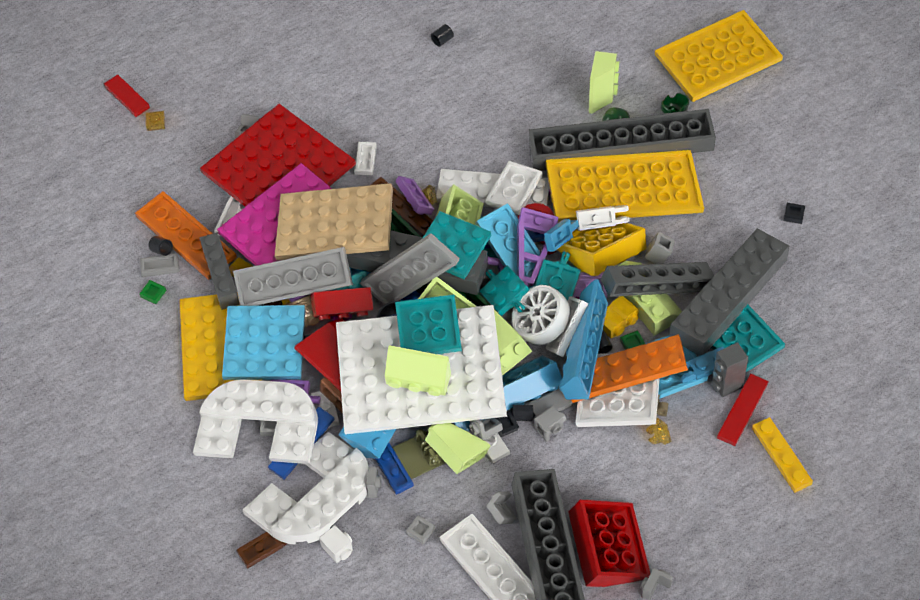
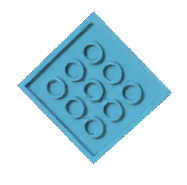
(263, 342)

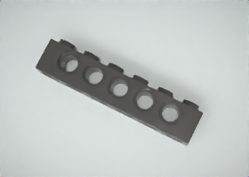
(656, 278)

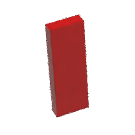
(126, 95)

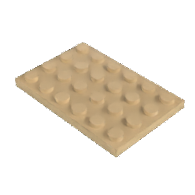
(334, 219)

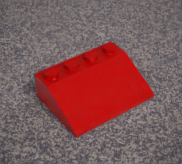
(322, 351)
(608, 543)

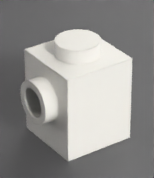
(336, 544)

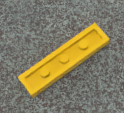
(782, 455)

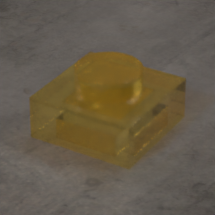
(155, 120)
(430, 194)

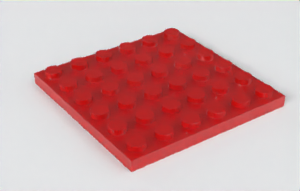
(270, 152)

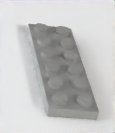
(410, 270)
(293, 277)

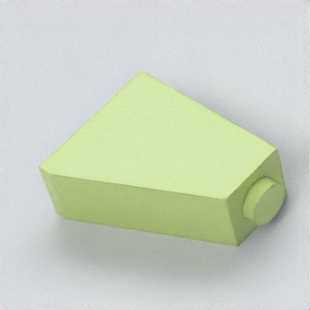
(456, 446)

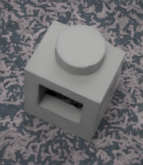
(549, 422)

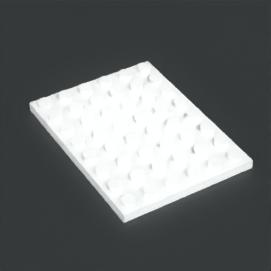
(372, 405)

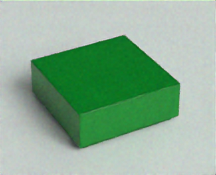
(152, 292)
(632, 340)

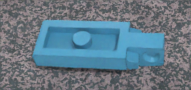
(560, 234)

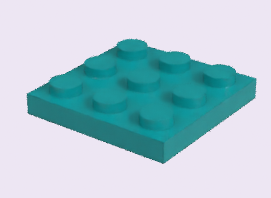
(461, 238)
(429, 325)
(753, 336)

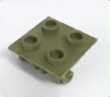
(418, 455)

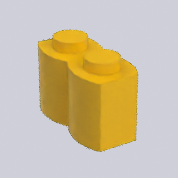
(619, 315)

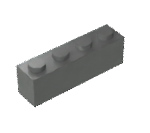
(219, 270)

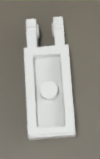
(601, 217)

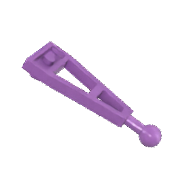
(539, 223)

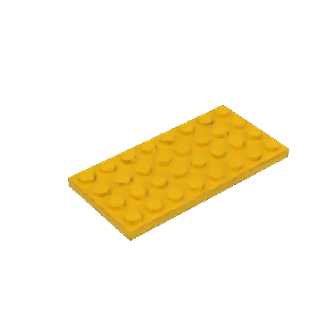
(643, 181)

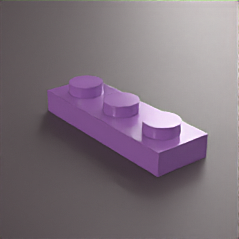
(414, 195)

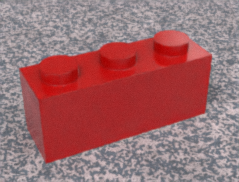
(341, 303)

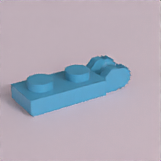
(700, 366)

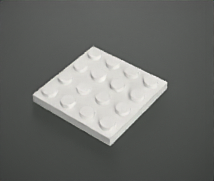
(622, 407)

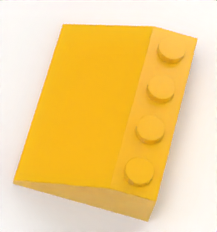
(603, 247)

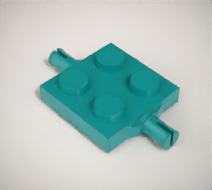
(559, 275)
(504, 290)

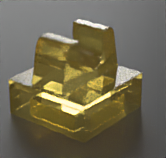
(660, 431)

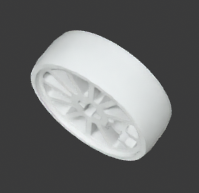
(539, 312)

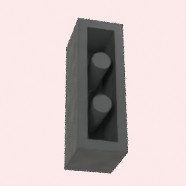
(729, 370)

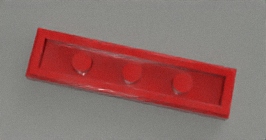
(742, 409)

